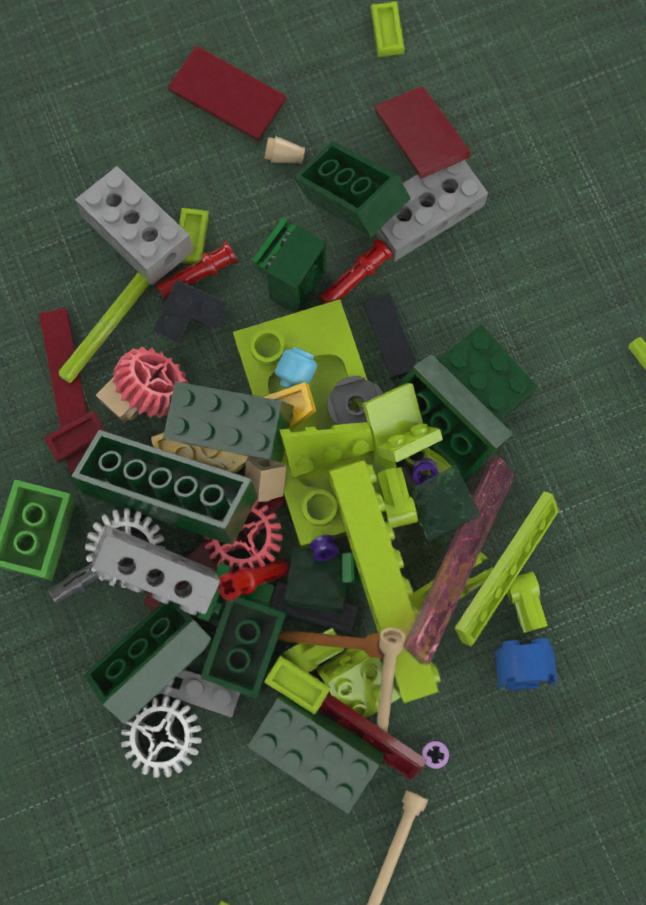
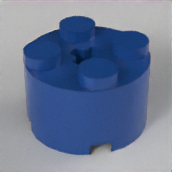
(525, 665)

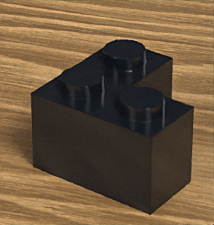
(184, 303)

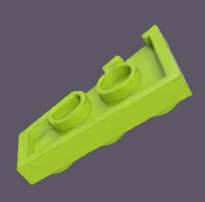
(321, 448)

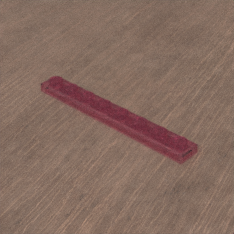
(458, 564)

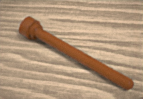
(369, 644)

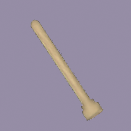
(391, 644)
(412, 805)

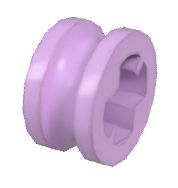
(442, 748)

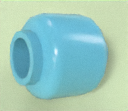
(295, 367)

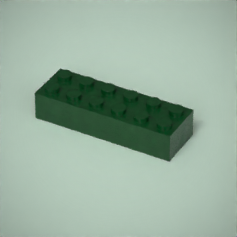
(165, 486)

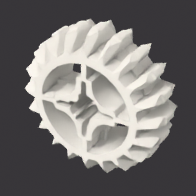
(126, 523)
(155, 749)

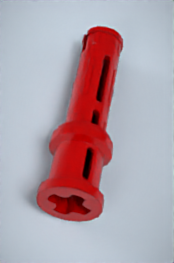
(208, 265)
(364, 266)
(246, 579)

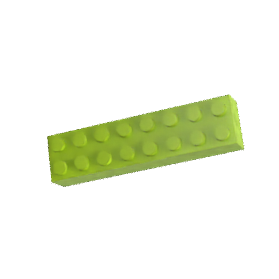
(380, 570)

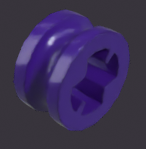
(424, 464)
(324, 548)

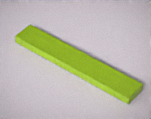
(507, 569)

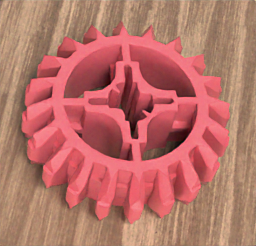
(147, 380)
(254, 529)

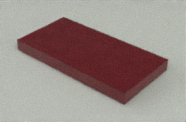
(227, 93)
(422, 132)

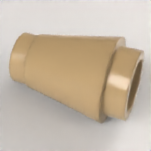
(283, 151)

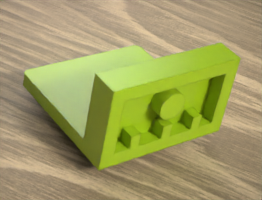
(398, 424)
(355, 680)

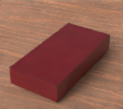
(74, 436)

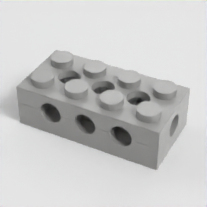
(444, 210)
(134, 225)
(193, 595)

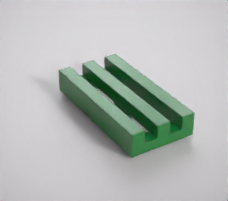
(283, 224)

